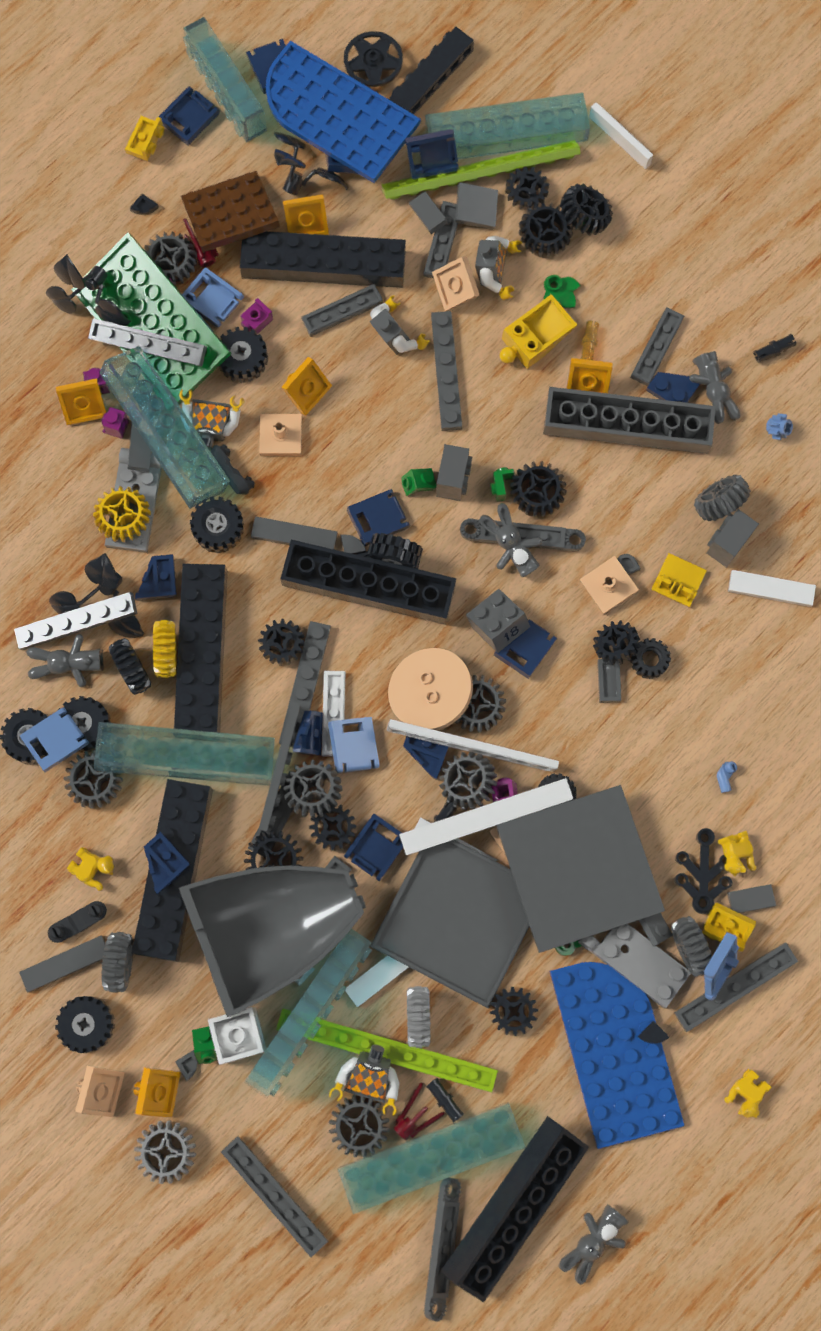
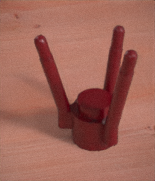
(206, 258)
(406, 1126)

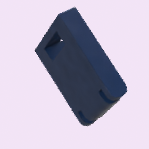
(263, 59)
(191, 113)
(436, 153)
(381, 513)
(531, 646)
(373, 850)

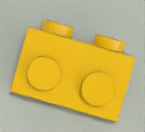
(144, 138)
(727, 920)

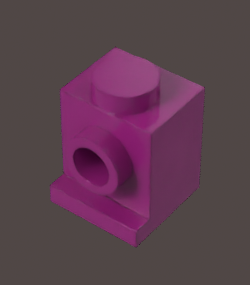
(261, 321)
(93, 373)
(115, 422)
(504, 786)

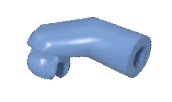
(724, 774)

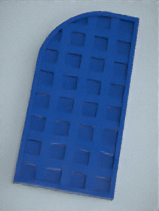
(336, 112)
(619, 1075)

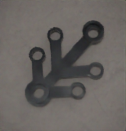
(702, 875)

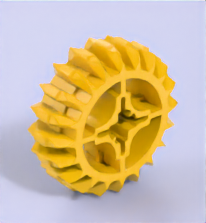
(107, 507)
(164, 648)

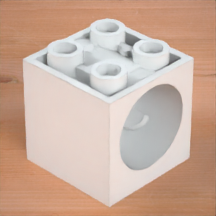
(237, 1035)

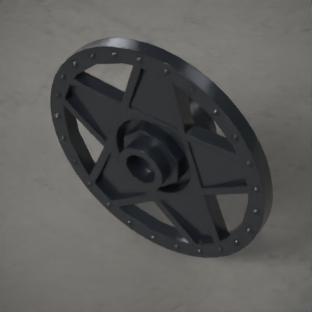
(373, 58)

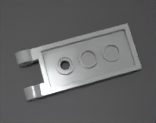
(149, 487)
(643, 965)

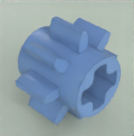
(779, 426)

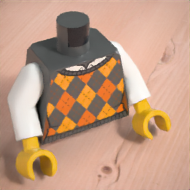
(491, 262)
(391, 330)
(212, 419)
(369, 1077)

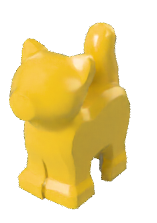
(736, 848)
(90, 864)
(747, 1089)

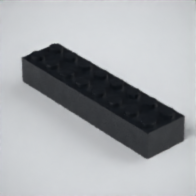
(324, 259)
(368, 581)
(201, 647)
(164, 915)
(514, 1209)

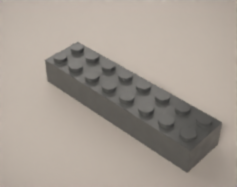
(629, 420)

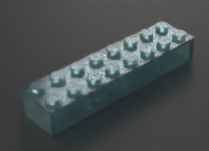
(514, 125)
(164, 426)
(184, 754)
(307, 1013)
(430, 1157)

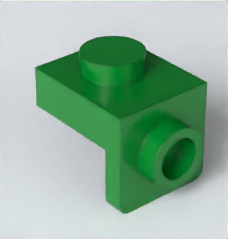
(418, 480)
(497, 486)
(204, 1046)

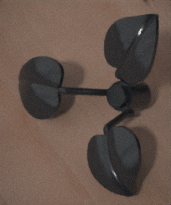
(294, 178)
(70, 275)
(103, 573)

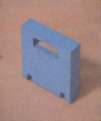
(216, 300)
(57, 736)
(354, 749)
(720, 965)

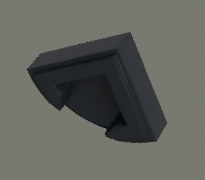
(143, 205)
(653, 1034)

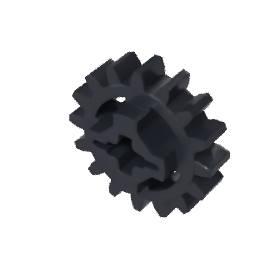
(527, 186)
(622, 635)
(289, 640)
(325, 834)
(525, 1021)

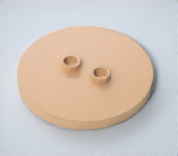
(430, 689)

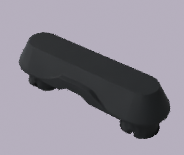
(237, 482)
(77, 922)

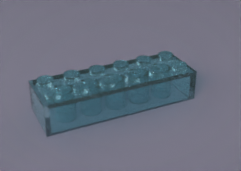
(224, 79)

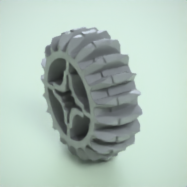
(418, 1016)
(164, 1162)

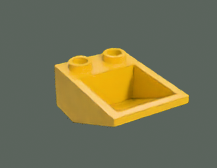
(539, 329)

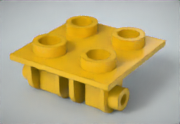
(679, 580)

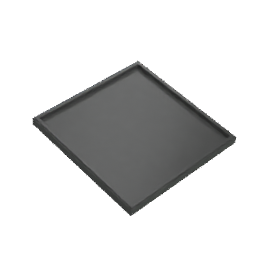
(580, 868)
(455, 920)

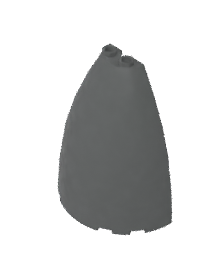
(269, 926)

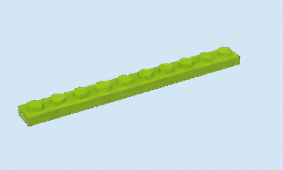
(487, 168)
(402, 1054)

